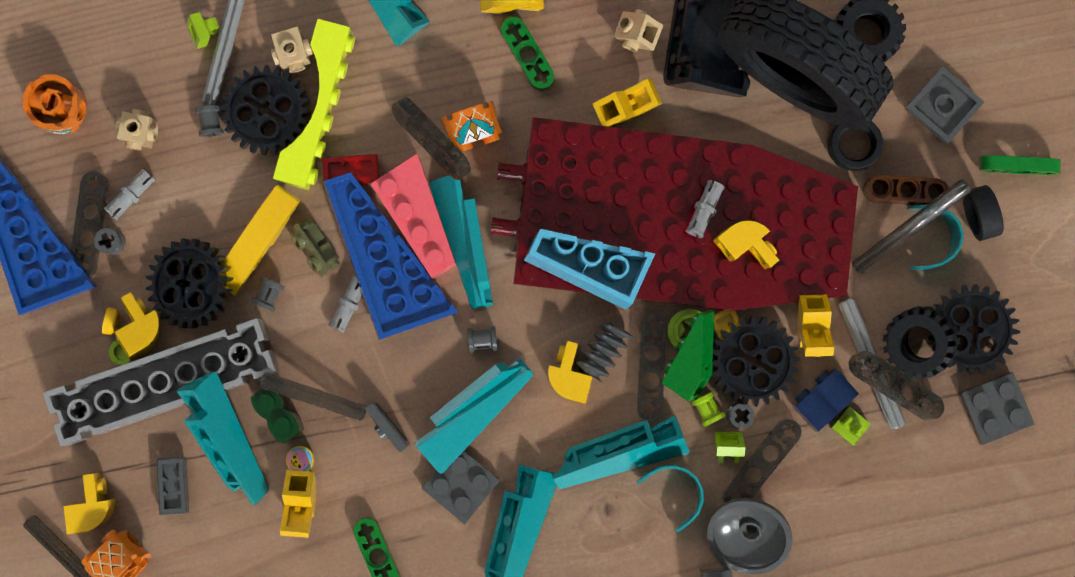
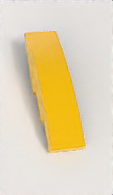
(259, 236)

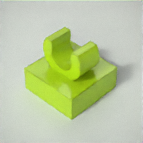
(201, 29)
(850, 425)
(729, 445)

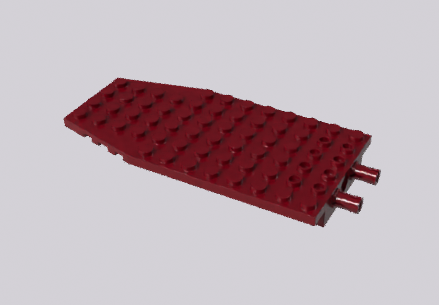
(642, 195)

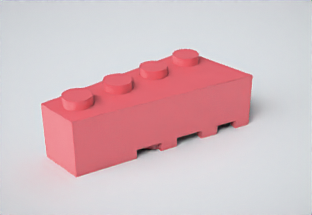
(413, 209)

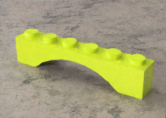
(299, 159)

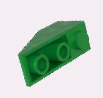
(693, 363)

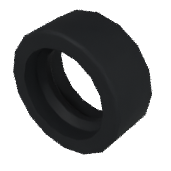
(855, 165)
(983, 213)

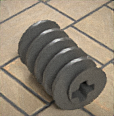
(603, 350)

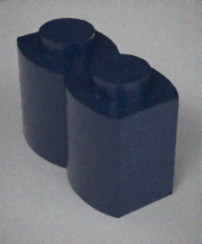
(825, 399)

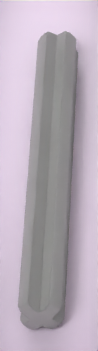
(222, 52)
(863, 343)

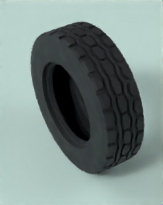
(807, 60)

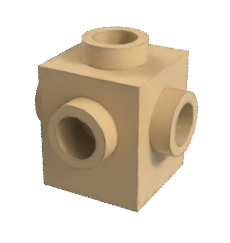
(638, 31)
(289, 41)
(144, 135)

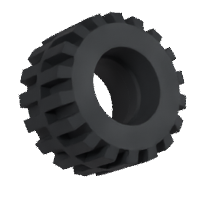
(884, 16)
(902, 355)

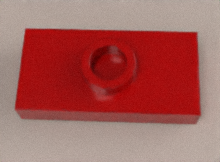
(363, 167)

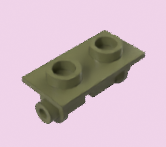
(319, 258)

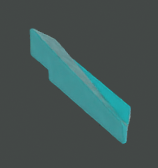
(399, 18)
(465, 238)
(471, 412)
(222, 437)
(622, 451)
(520, 522)

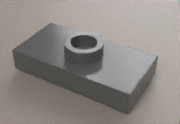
(386, 427)
(172, 485)

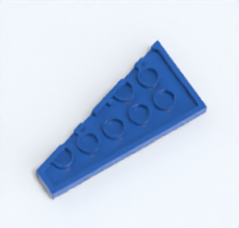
(33, 253)
(388, 273)

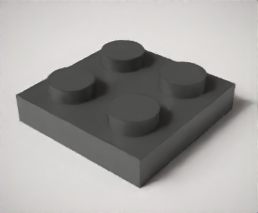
(944, 105)
(996, 408)
(462, 486)

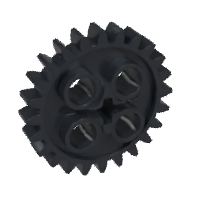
(253, 130)
(167, 280)
(999, 329)
(765, 339)

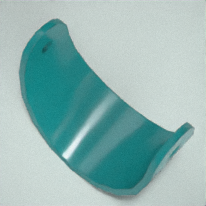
(956, 237)
(700, 501)

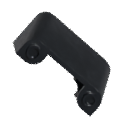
(694, 54)

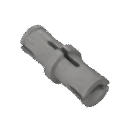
(129, 194)
(705, 209)
(347, 306)

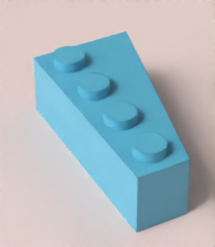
(591, 265)

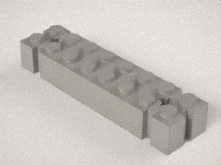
(151, 383)

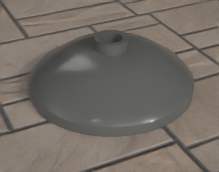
(748, 548)

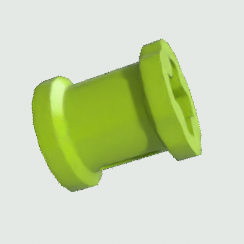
(708, 408)

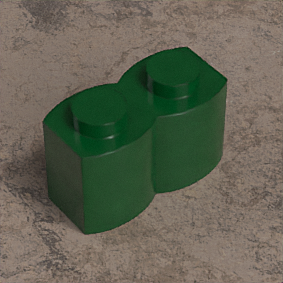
(281, 420)

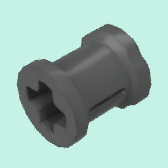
(209, 121)
(102, 237)
(275, 289)
(482, 339)
(731, 415)

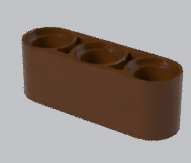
(892, 194)

